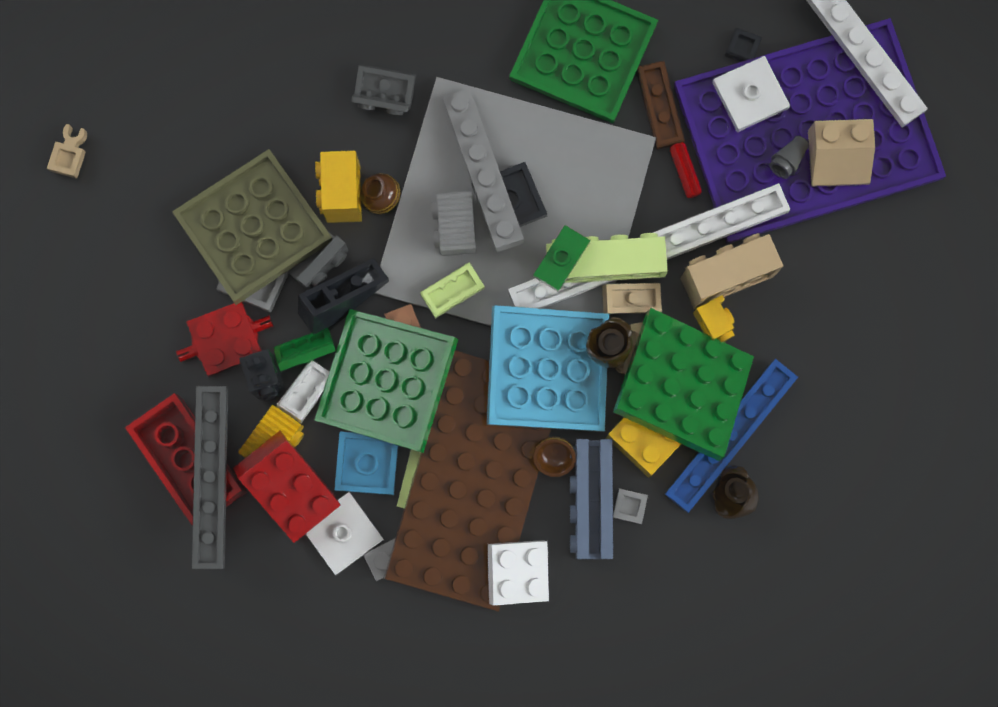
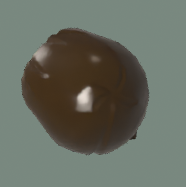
(610, 343)
(735, 493)

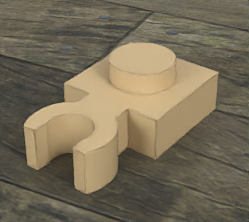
(68, 157)

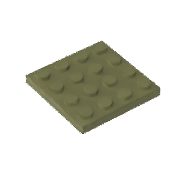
(252, 226)

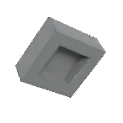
(630, 506)

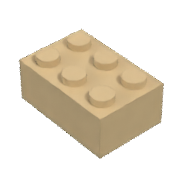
(731, 269)

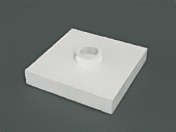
(751, 93)
(344, 535)

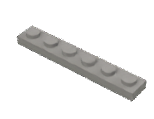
(483, 170)

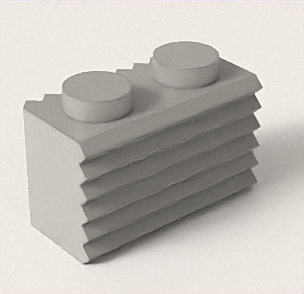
(456, 223)

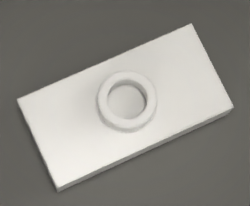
(304, 391)

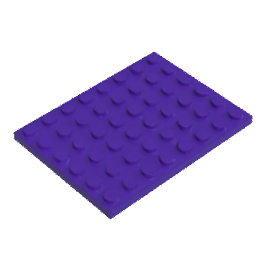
(819, 87)

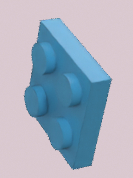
(365, 465)

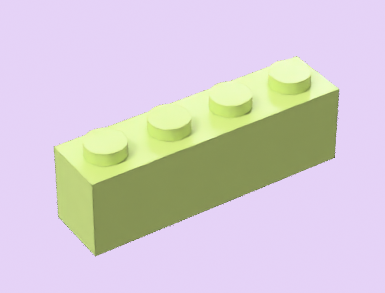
(620, 259)

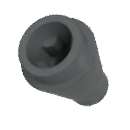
(787, 160)

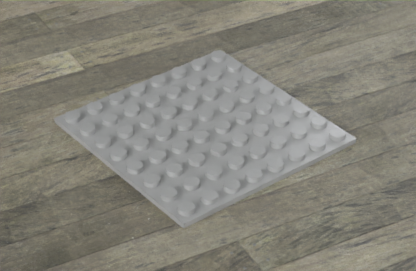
(582, 171)

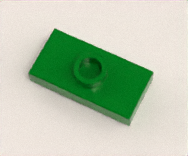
(561, 258)
(304, 349)

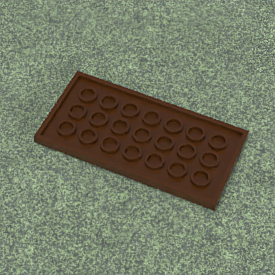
(465, 491)

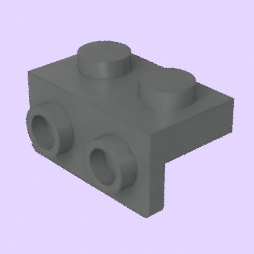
(384, 89)
(314, 269)

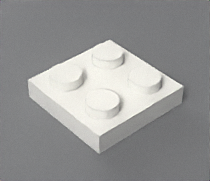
(518, 572)

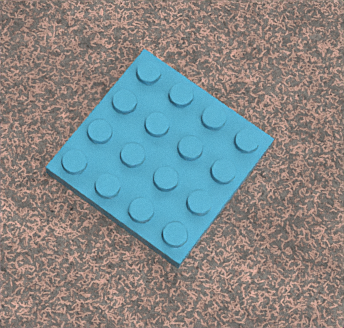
(543, 370)

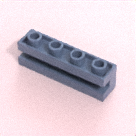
(592, 500)

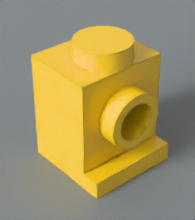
(715, 320)

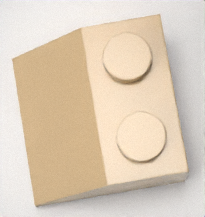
(841, 152)

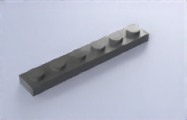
(210, 477)

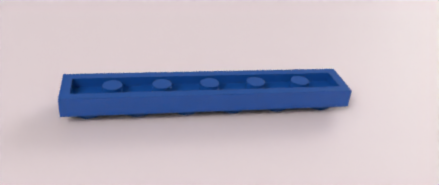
(752, 411)

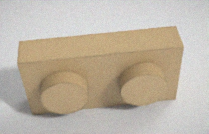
(631, 298)

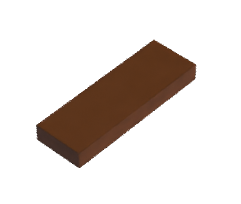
(660, 104)

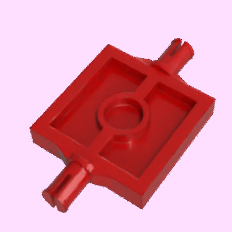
(223, 338)

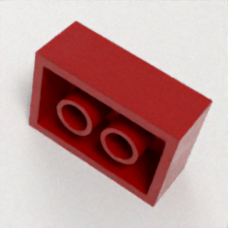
(286, 486)

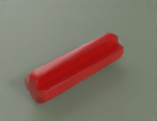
(685, 170)

